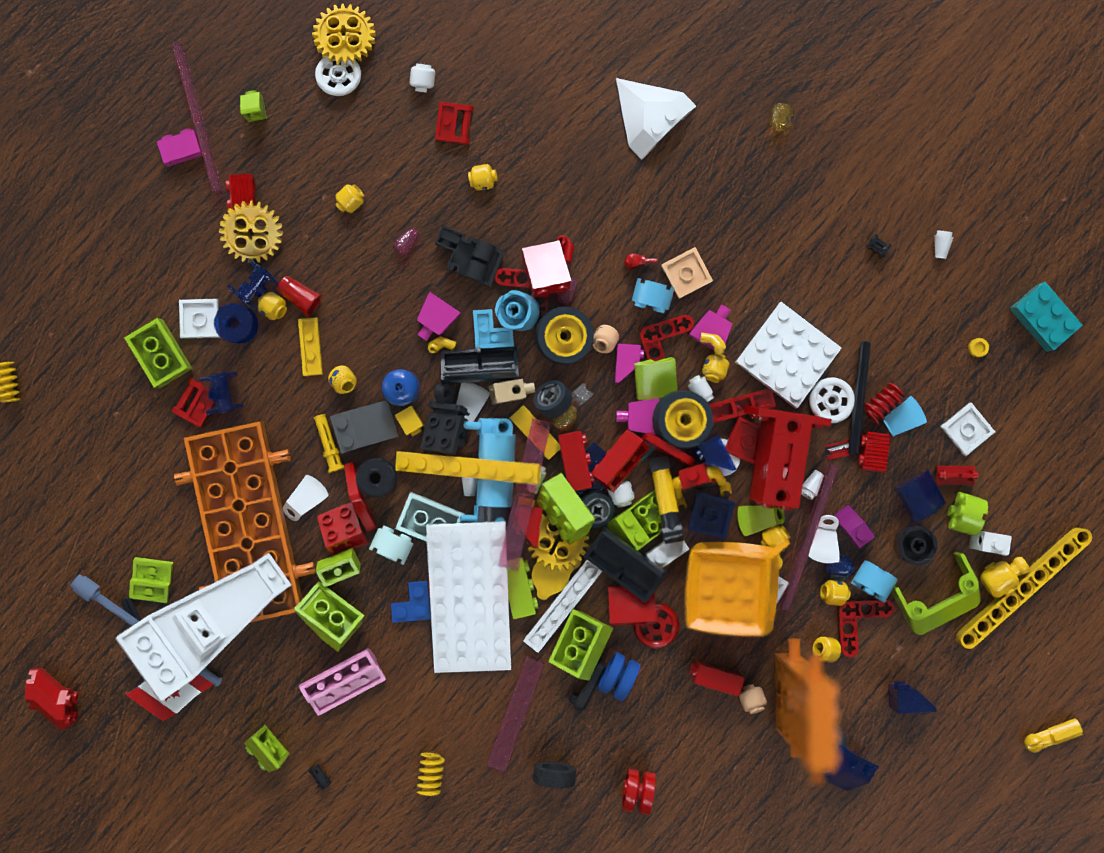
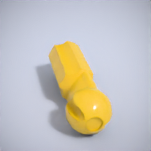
(1053, 735)

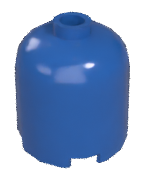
(410, 388)

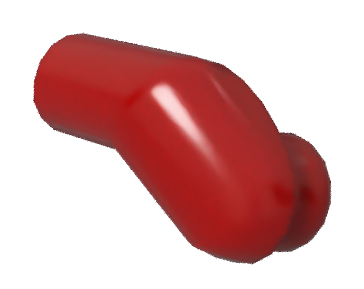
(567, 247)

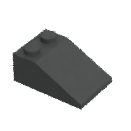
(364, 426)

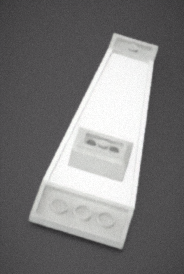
(171, 647)

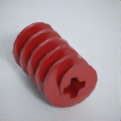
(883, 402)

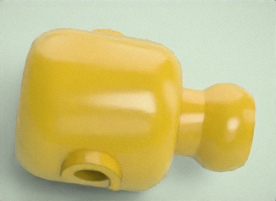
(1002, 578)

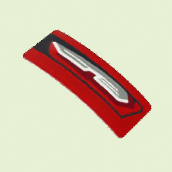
(838, 449)

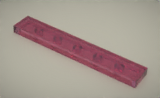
(515, 714)

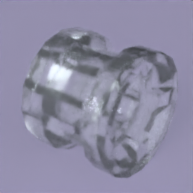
(581, 394)

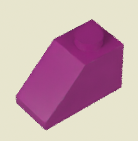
(854, 527)

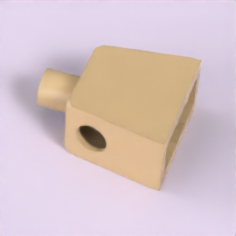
(503, 392)

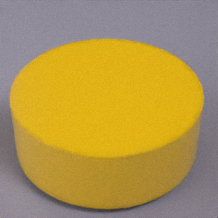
(978, 347)

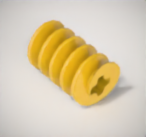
(6, 384)
(431, 775)

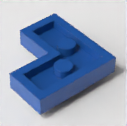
(417, 608)

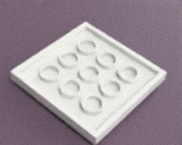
(788, 355)

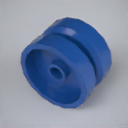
(620, 677)

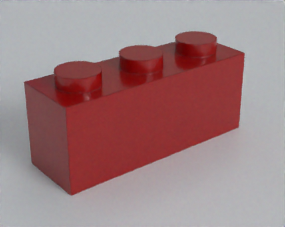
(576, 460)
(620, 460)

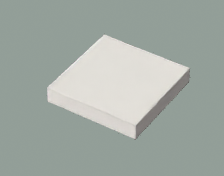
(198, 318)
(967, 429)

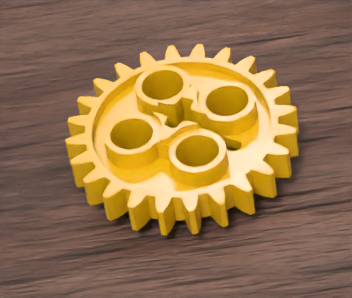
(344, 50)
(251, 215)
(573, 550)

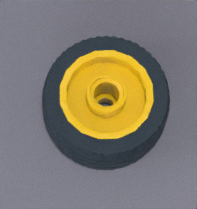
(578, 331)
(696, 415)

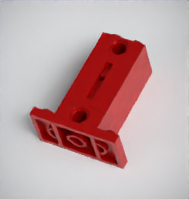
(781, 456)

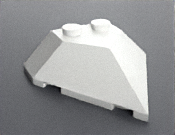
(650, 113)

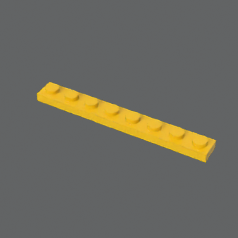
(468, 467)

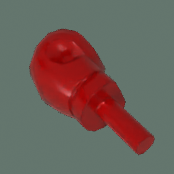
(634, 260)

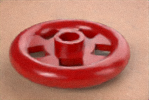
(667, 638)

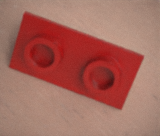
(956, 475)

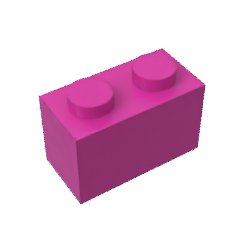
(179, 147)

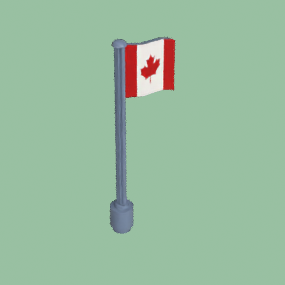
(143, 694)

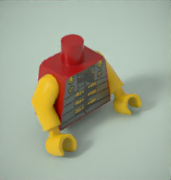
(698, 478)

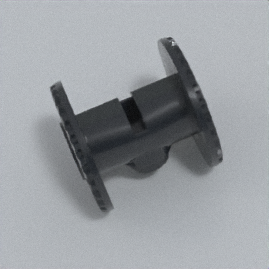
(365, 479)

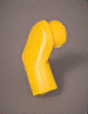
(439, 343)
(718, 344)

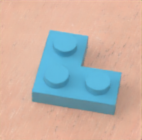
(486, 335)

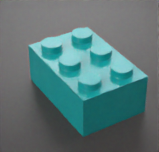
(1046, 316)

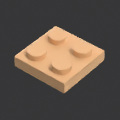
(686, 273)

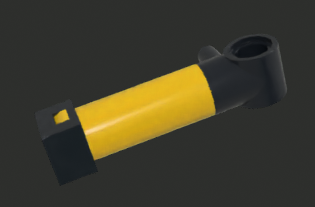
(666, 499)

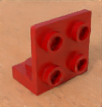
(341, 529)

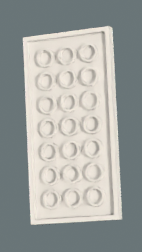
(468, 597)

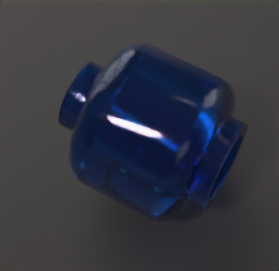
(841, 569)

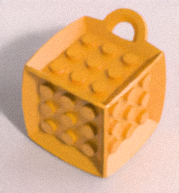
(732, 588)

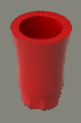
(299, 295)

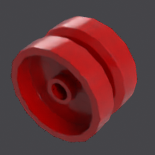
(638, 791)

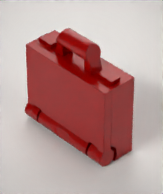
(628, 609)

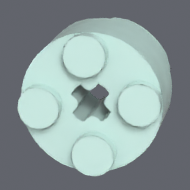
(391, 545)

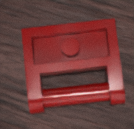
(448, 120)
(196, 412)

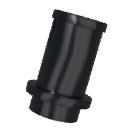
(321, 778)

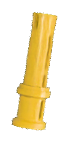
(331, 452)

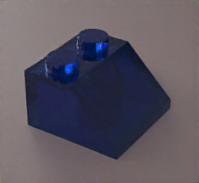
(714, 453)
(920, 496)
(907, 699)
(852, 771)

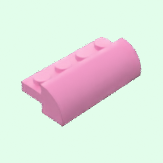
(342, 682)

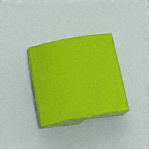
(655, 378)
(151, 580)

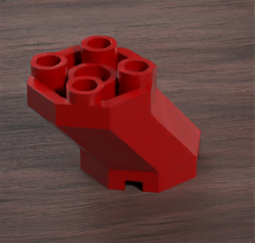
(51, 698)

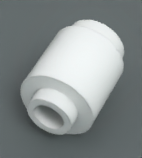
(701, 387)

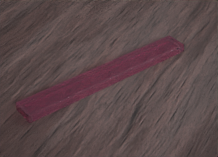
(198, 118)
(523, 498)
(808, 536)

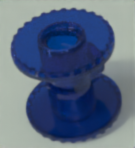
(256, 287)
(225, 320)
(220, 392)

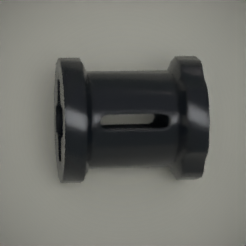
(878, 246)

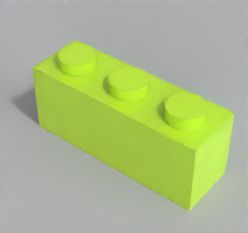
(519, 591)

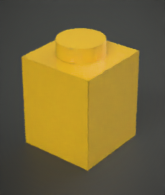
(410, 421)

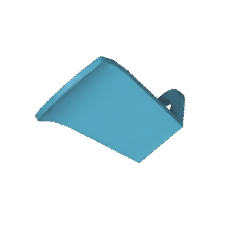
(905, 417)

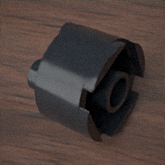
(923, 552)

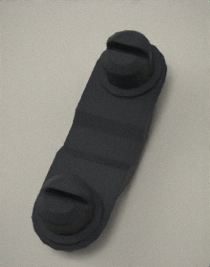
(581, 700)

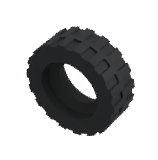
(554, 775)

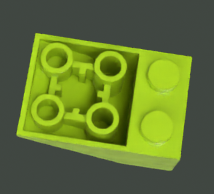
(638, 522)

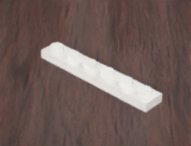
(562, 606)

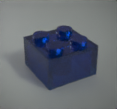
(710, 515)

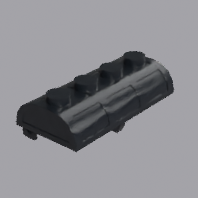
(479, 365)
(625, 565)

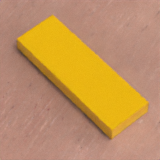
(310, 346)
(522, 419)

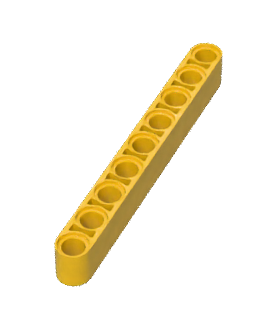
(1033, 585)

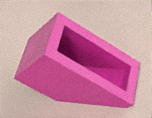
(626, 357)

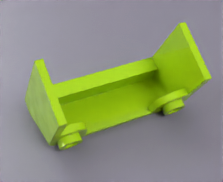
(924, 620)

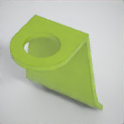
(757, 518)

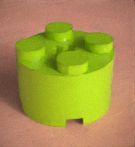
(967, 514)

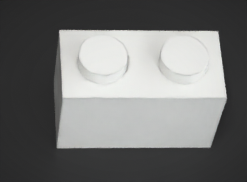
(666, 553)

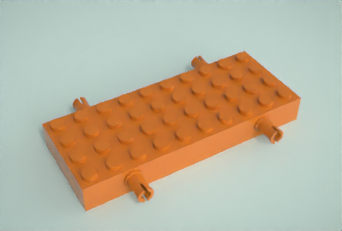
(243, 507)
(806, 710)

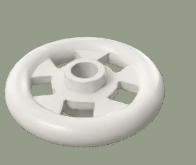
(339, 89)
(828, 384)

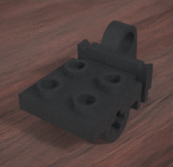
(471, 256)
(445, 425)

